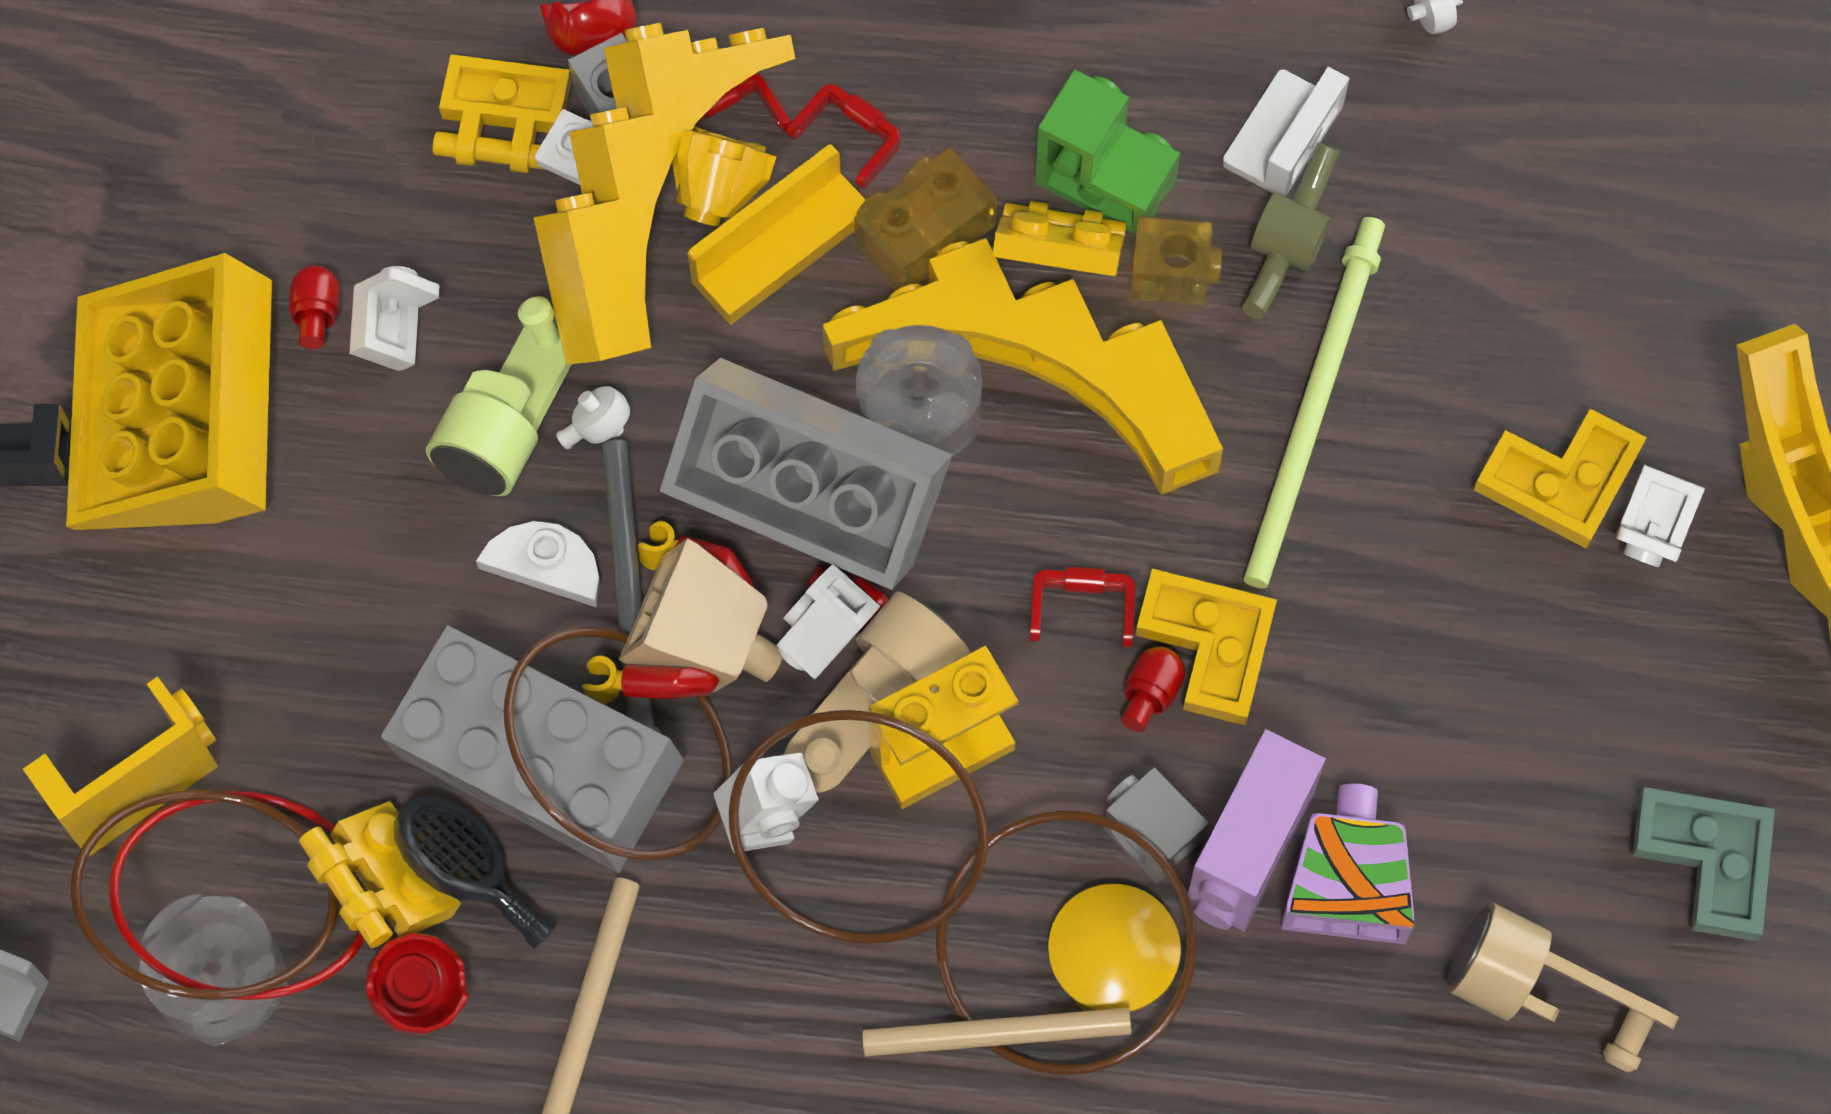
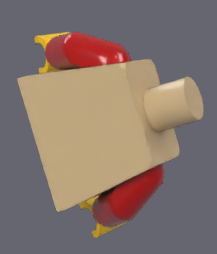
(692, 626)

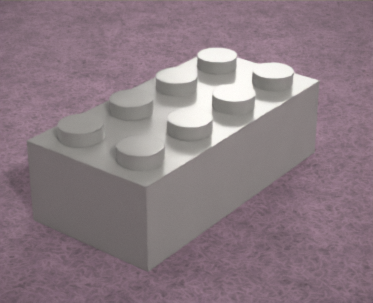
(805, 472)
(582, 754)

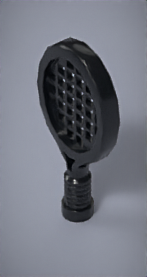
(490, 887)

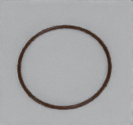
(891, 722)
(548, 806)
(1190, 930)
(203, 994)

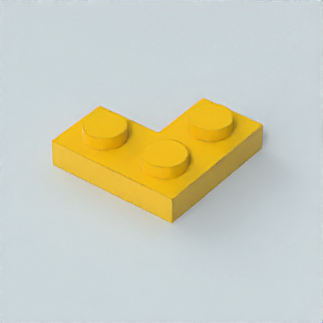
(1566, 492)
(1225, 630)

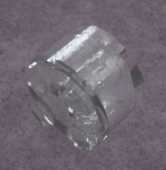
(926, 364)
(234, 937)

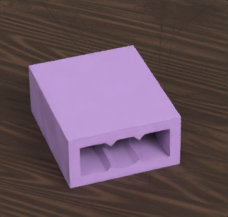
(1254, 832)

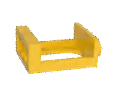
(958, 716)

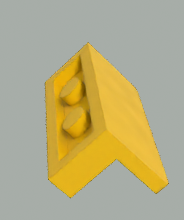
(775, 236)

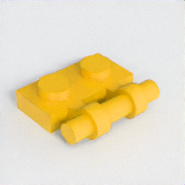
(501, 96)
(1060, 238)
(393, 889)

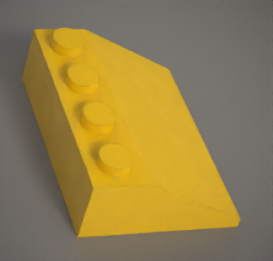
(171, 398)

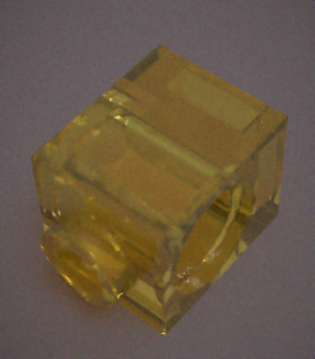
(1165, 238)

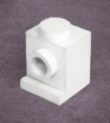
(825, 621)
(770, 802)

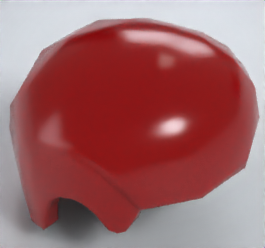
(586, 24)
(416, 984)

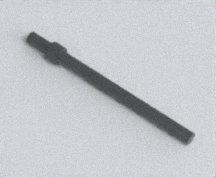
(624, 557)

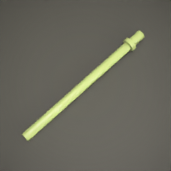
(1360, 262)

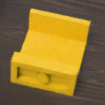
(161, 766)

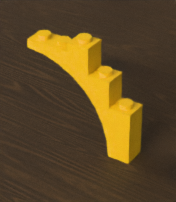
(601, 237)
(1049, 333)
(1789, 454)

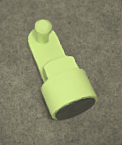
(496, 417)

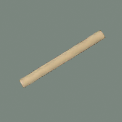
(591, 997)
(997, 1032)

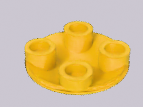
(1114, 948)

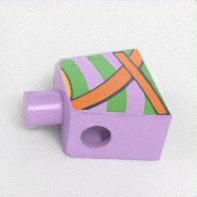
(1352, 874)

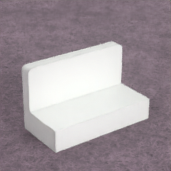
(1286, 129)

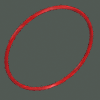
(184, 981)

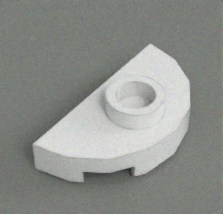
(545, 559)

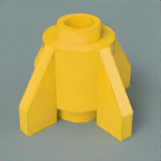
(718, 174)

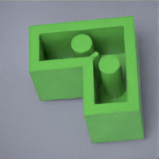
(1097, 159)

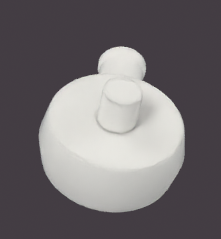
(1435, 15)
(596, 417)

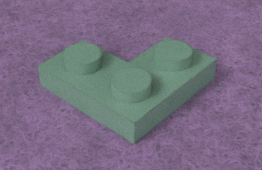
(1725, 843)

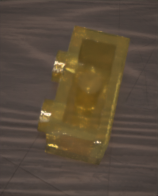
(921, 216)

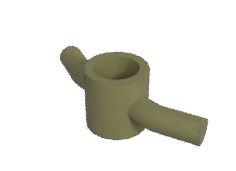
(1291, 231)

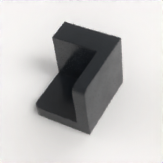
(36, 450)

